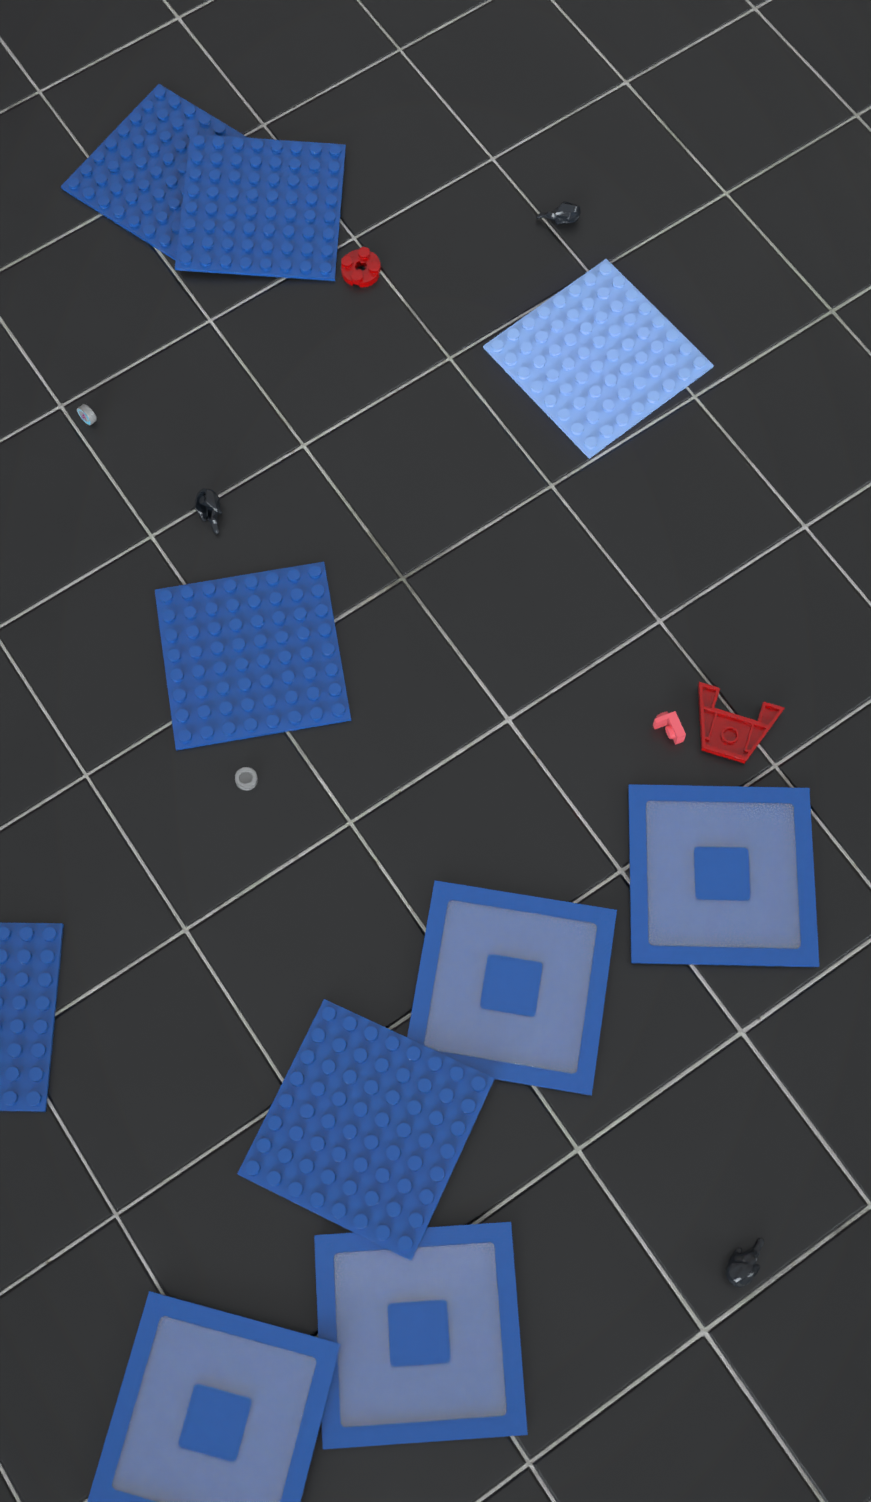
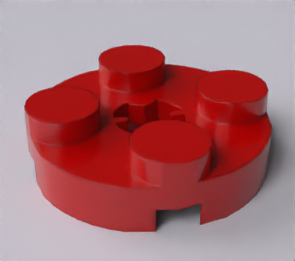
(360, 257)

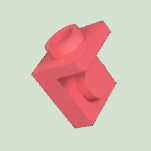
(673, 726)

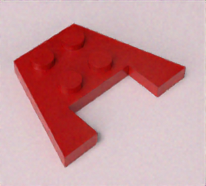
(730, 733)

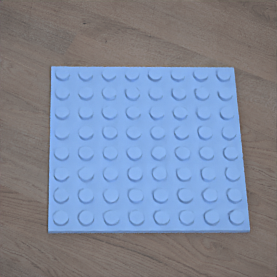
(598, 357)

